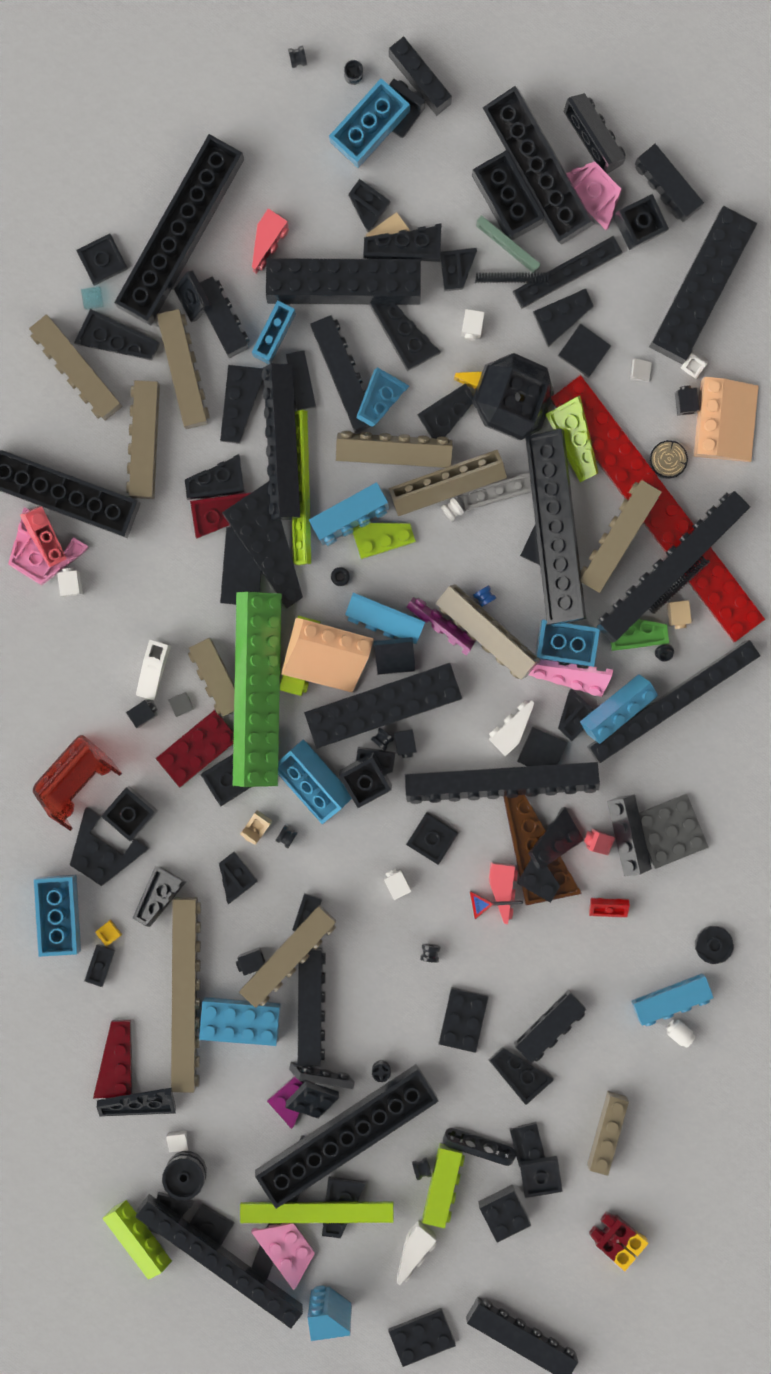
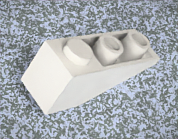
(152, 669)
(510, 734)
(417, 1244)

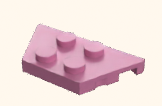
(596, 191)
(286, 1249)

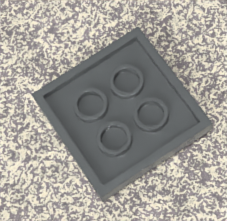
(672, 831)

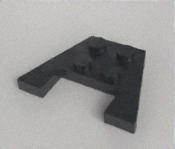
(97, 858)

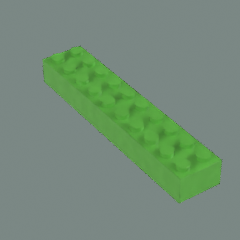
(257, 689)

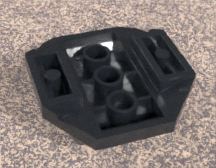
(497, 400)

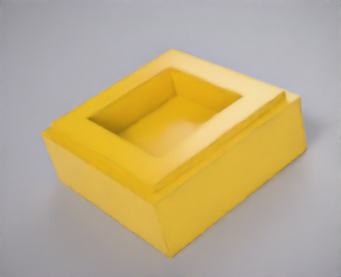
(108, 933)

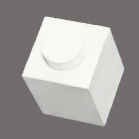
(472, 324)
(69, 582)
(397, 883)

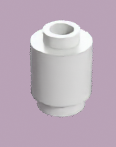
(680, 1033)

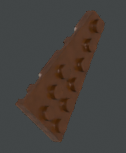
(525, 832)

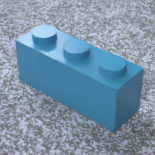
(273, 332)

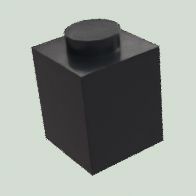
(686, 400)
(142, 713)
(405, 743)
(250, 961)

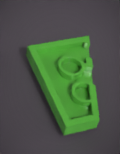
(642, 634)

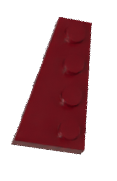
(208, 513)
(116, 1064)

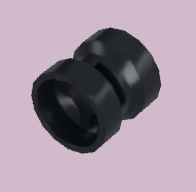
(351, 69)

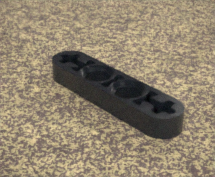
(479, 1143)

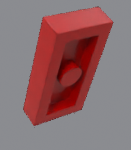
(609, 907)

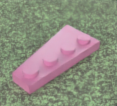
(581, 679)

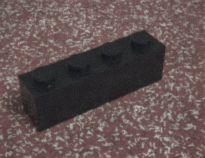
(420, 75)
(669, 183)
(222, 320)
(629, 835)
(550, 1026)

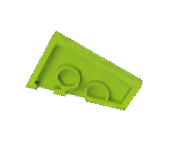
(382, 537)

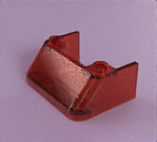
(68, 776)

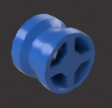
(484, 596)

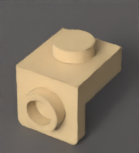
(256, 827)

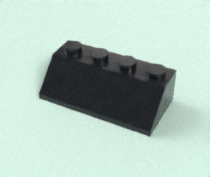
(593, 132)

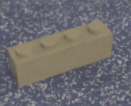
(215, 675)
(607, 1133)

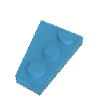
(380, 396)

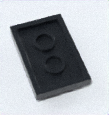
(463, 1020)
(422, 1337)

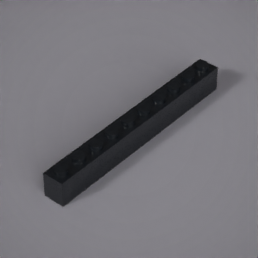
(673, 566)
(675, 700)
(502, 782)
(219, 1261)

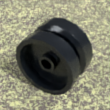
(187, 1186)

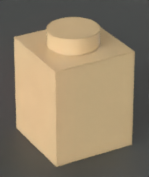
(679, 614)

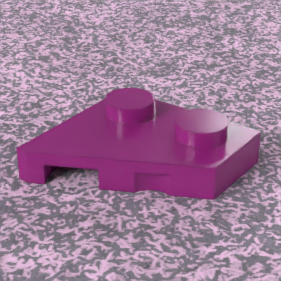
(279, 1099)

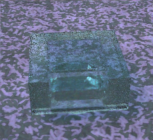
(92, 298)

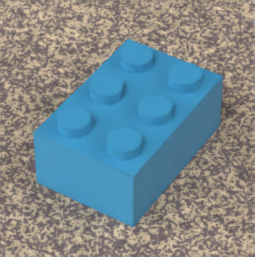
(567, 643)

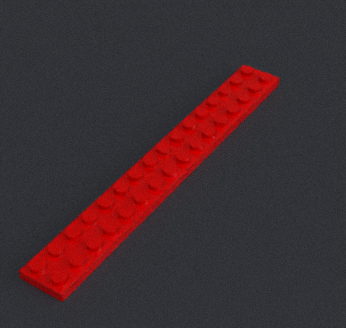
(666, 519)

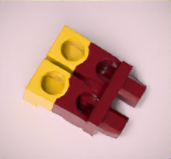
(614, 1239)

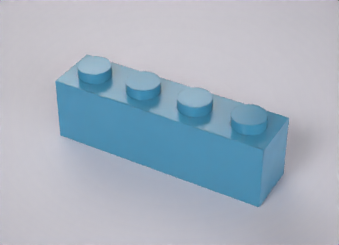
(619, 708)
(672, 999)

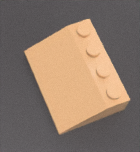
(725, 419)
(326, 655)

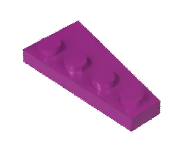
(441, 625)

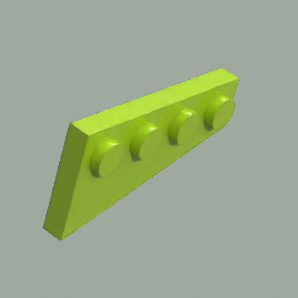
(577, 439)

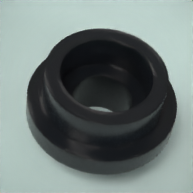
(335, 572)
(664, 652)

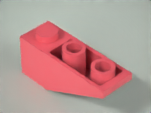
(268, 233)
(43, 535)
(599, 841)
(501, 883)

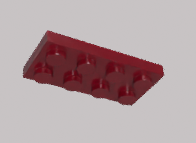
(196, 748)

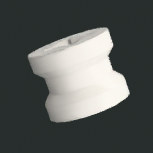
(452, 509)

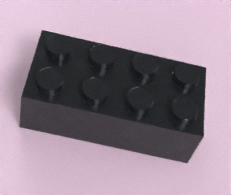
(507, 196)

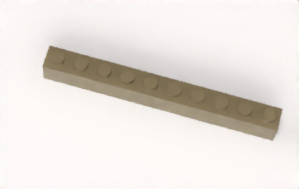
(184, 994)

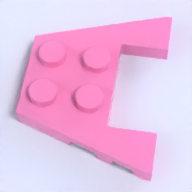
(30, 562)

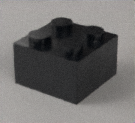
(640, 222)
(365, 780)
(129, 813)
(504, 1213)

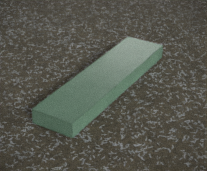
(507, 244)

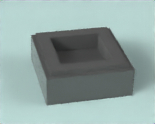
(181, 704)

